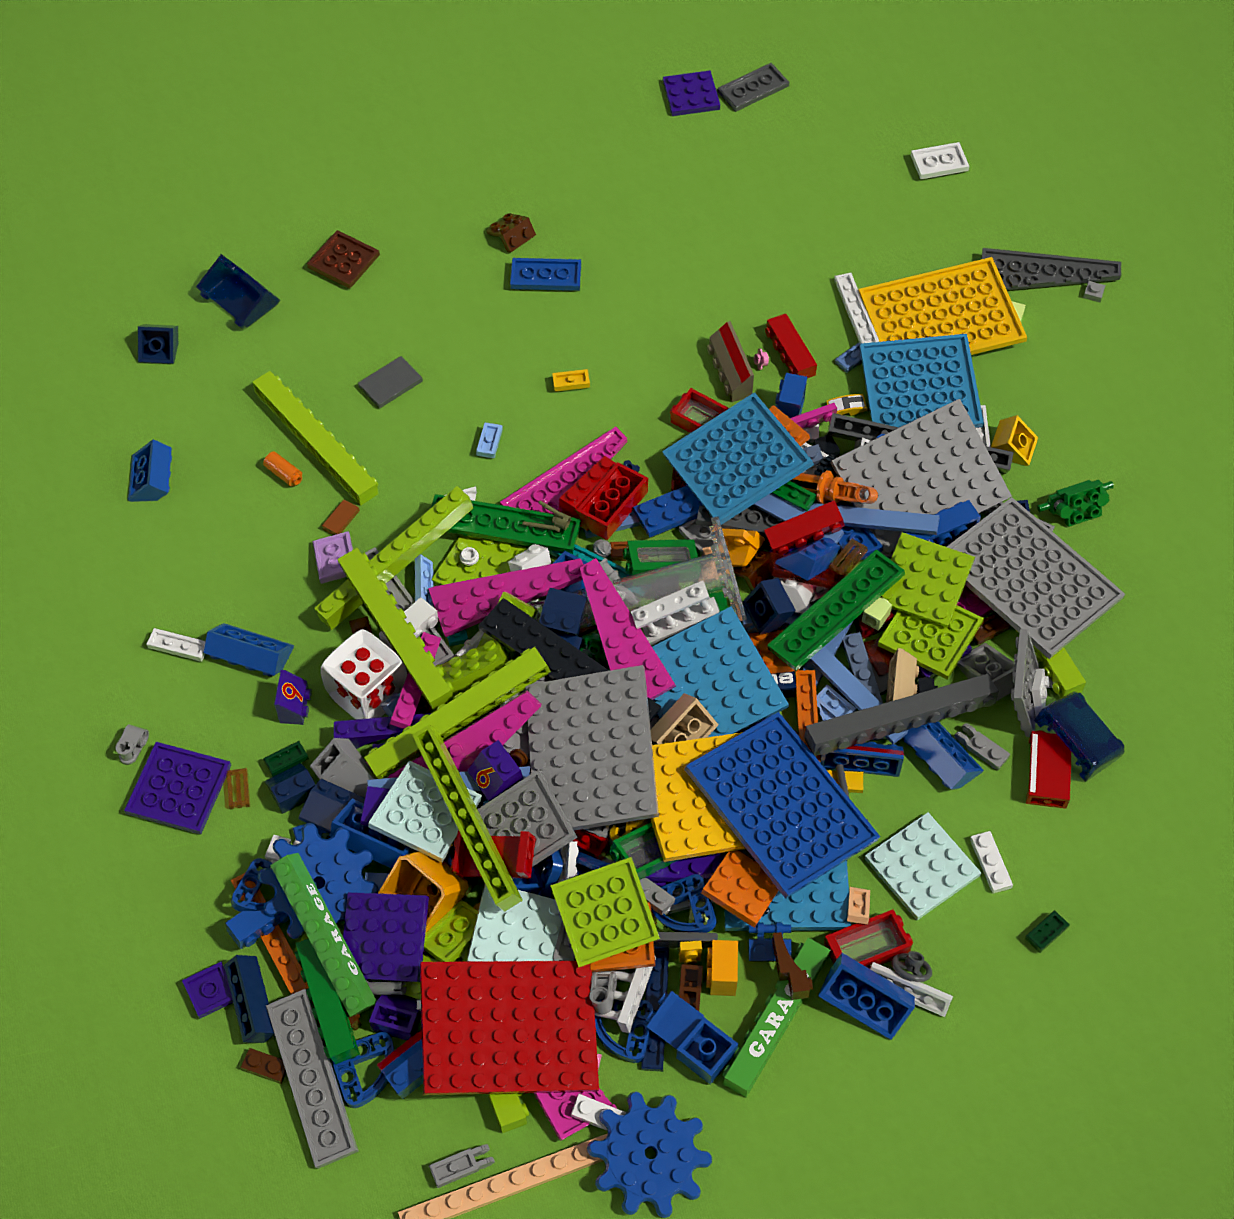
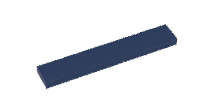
(655, 988)

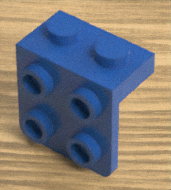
(673, 1019)

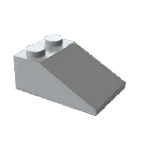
(989, 661)

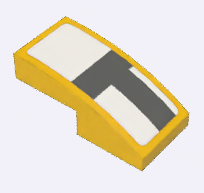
(849, 404)

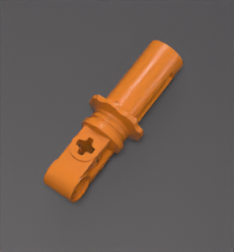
(837, 489)

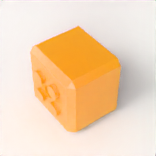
(415, 875)

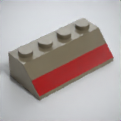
(731, 363)

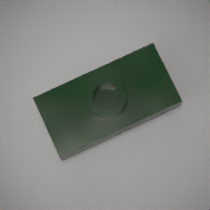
(285, 758)
(1047, 931)

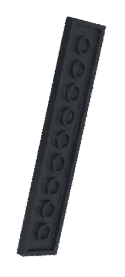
(522, 632)

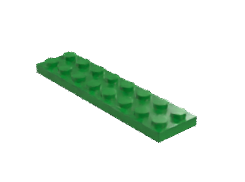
(506, 525)
(836, 610)

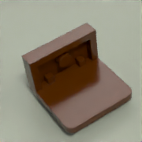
(513, 230)
(756, 570)

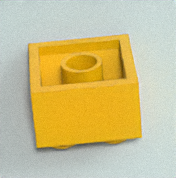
(1015, 437)

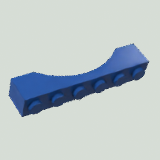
(251, 925)

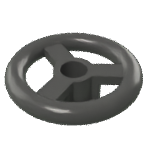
(912, 963)

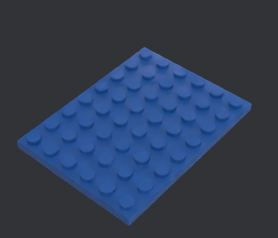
(782, 804)

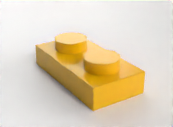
(571, 380)
(690, 952)

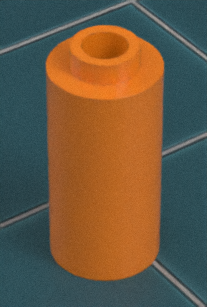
(283, 469)

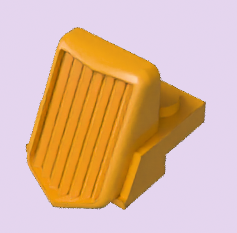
(742, 545)

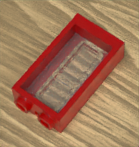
(695, 410)
(871, 942)

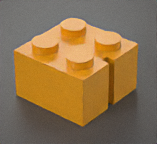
(723, 968)

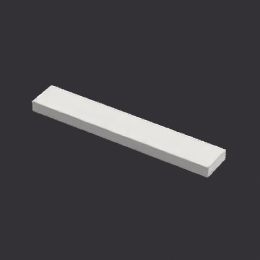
(855, 308)

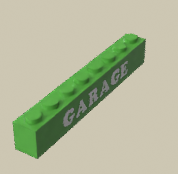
(323, 934)
(772, 1023)

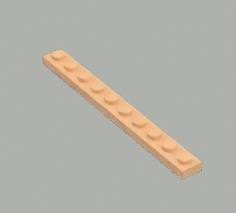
(504, 1184)

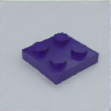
(209, 990)

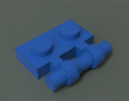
(761, 948)

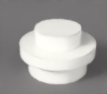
(469, 556)

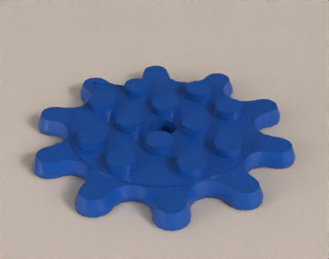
(325, 859)
(632, 1171)

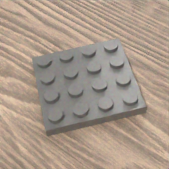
(1023, 679)
(529, 808)

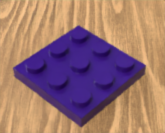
(691, 93)

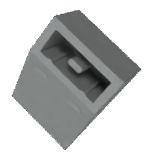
(343, 766)

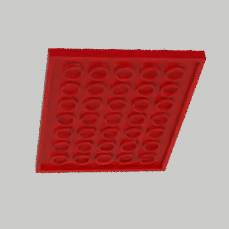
(507, 1027)

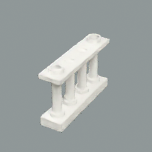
(685, 610)
(631, 998)

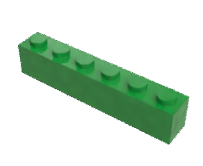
(328, 1007)

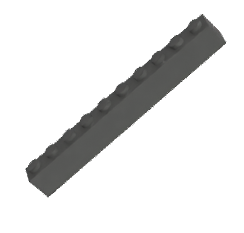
(855, 429)
(900, 715)

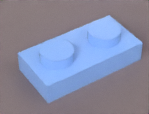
(489, 440)

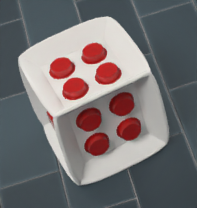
(363, 675)

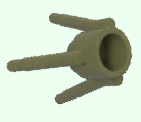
(560, 520)

